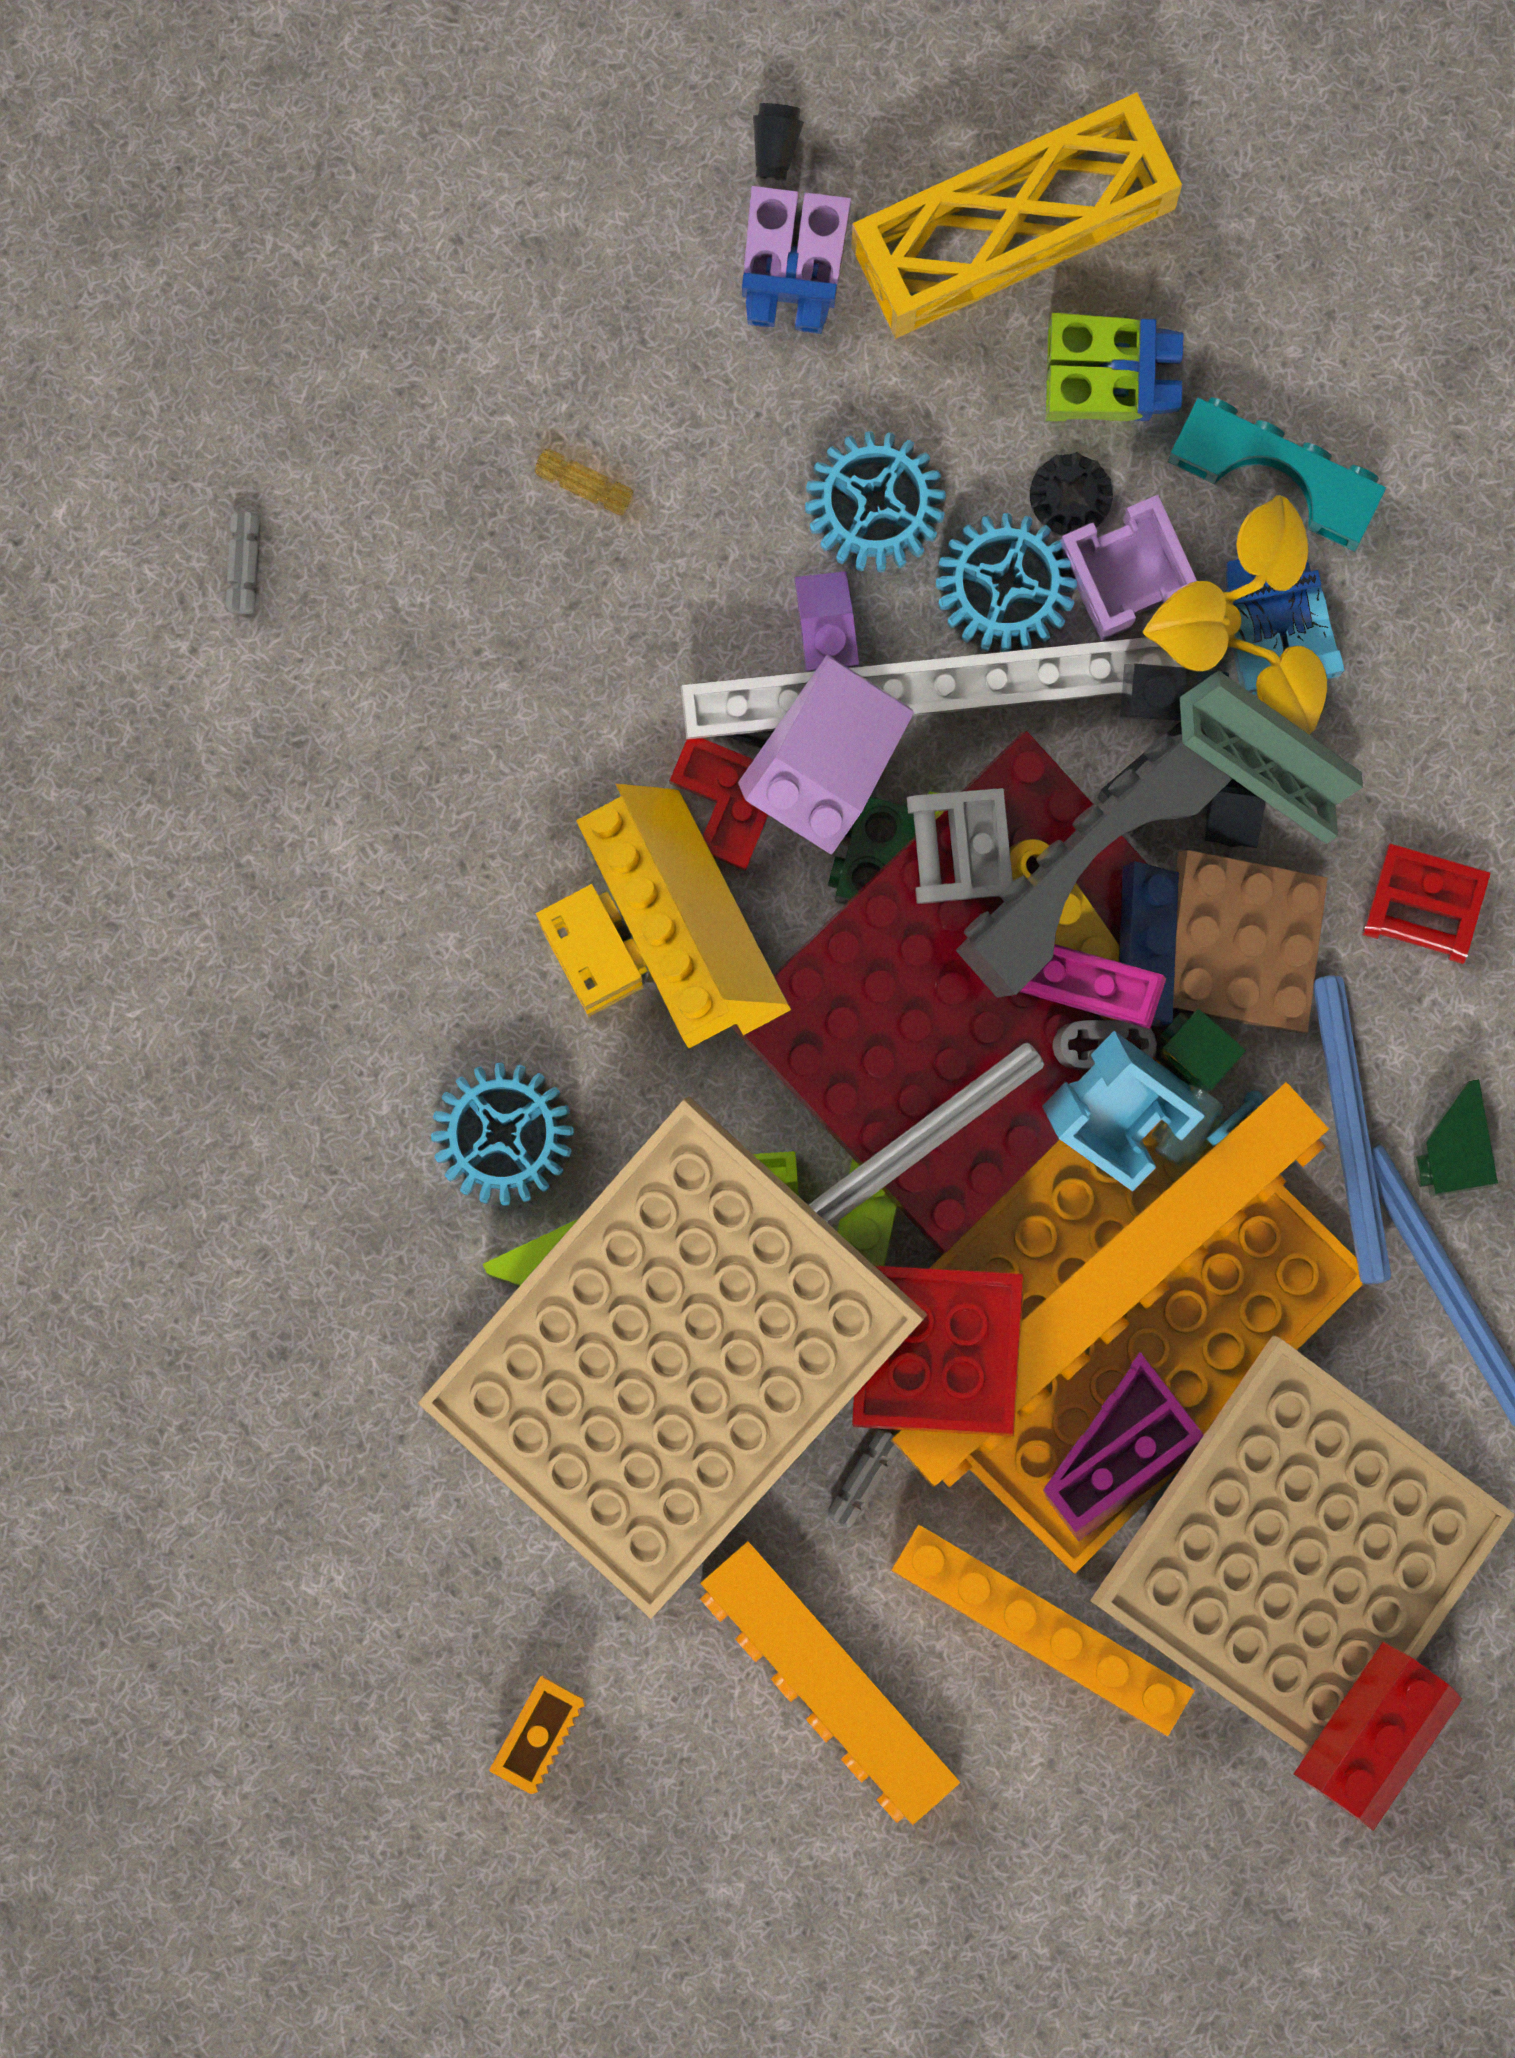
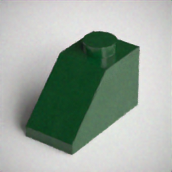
(1458, 1148)

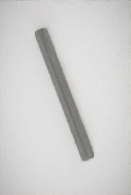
(928, 1134)

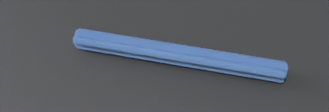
(1351, 1130)
(1445, 1281)

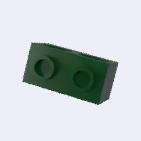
(864, 851)
(1198, 1050)

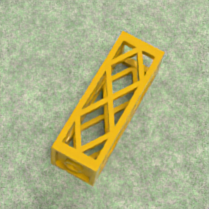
(1038, 164)

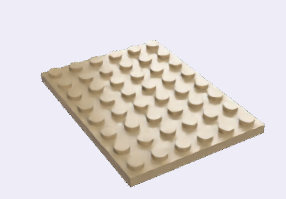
(671, 1357)

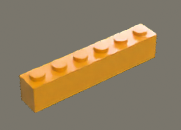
(1042, 1630)
(829, 1683)

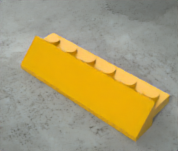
(681, 913)

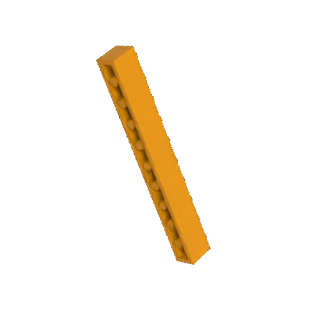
(1136, 1263)

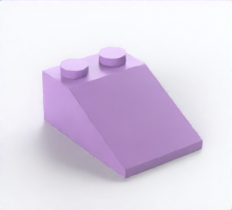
(826, 754)

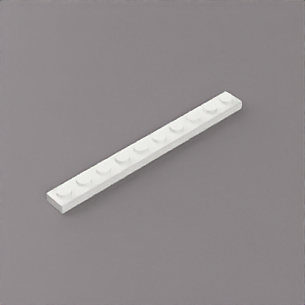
(931, 684)

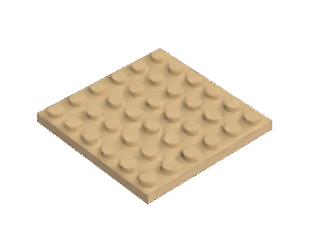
(1299, 1547)

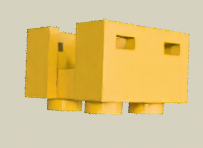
(593, 948)

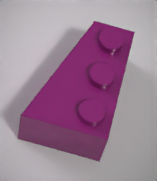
(1124, 1452)

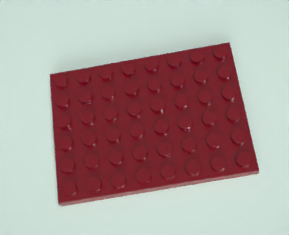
(900, 1023)

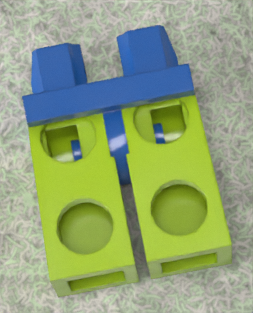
(1108, 368)

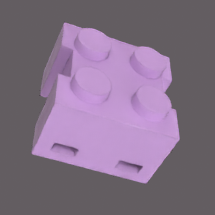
(1127, 567)

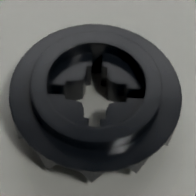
(1046, 494)

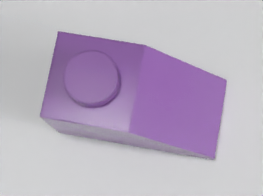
(826, 619)

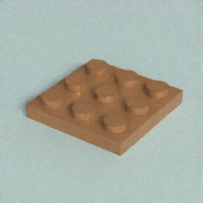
(1247, 941)

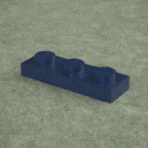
(1150, 927)

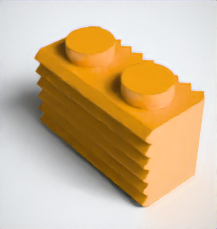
(537, 1735)

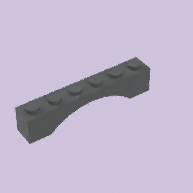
(1020, 935)

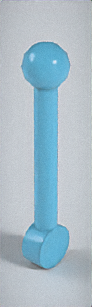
(1251, 1102)

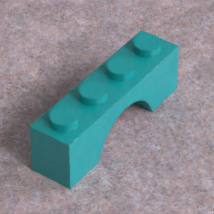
(1336, 497)

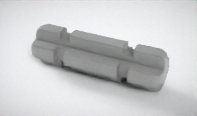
(242, 563)
(863, 1479)

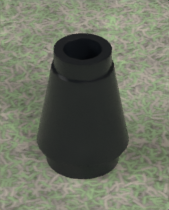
(775, 139)

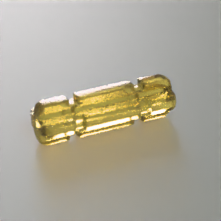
(584, 481)

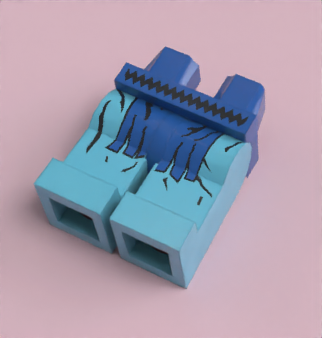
(1295, 614)

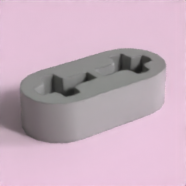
(1099, 1031)

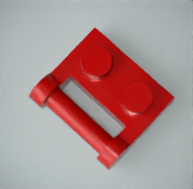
(1430, 886)

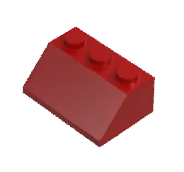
(1378, 1735)

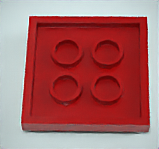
(957, 1364)

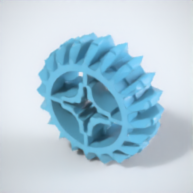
(856, 488)
(983, 575)
(475, 1099)

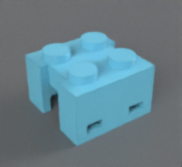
(1118, 1106)

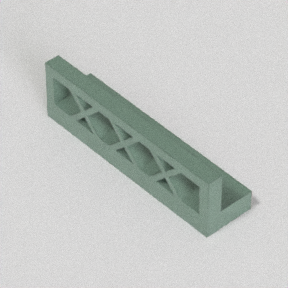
(1270, 750)

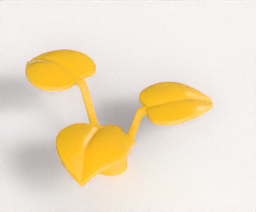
(1201, 619)

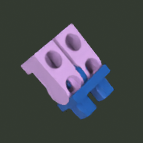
(792, 273)

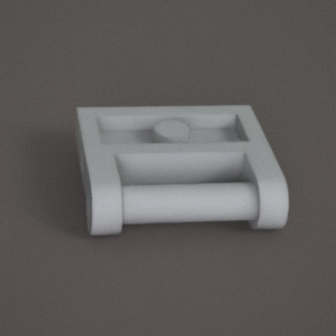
(977, 844)

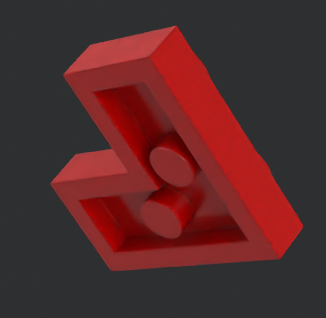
(714, 775)

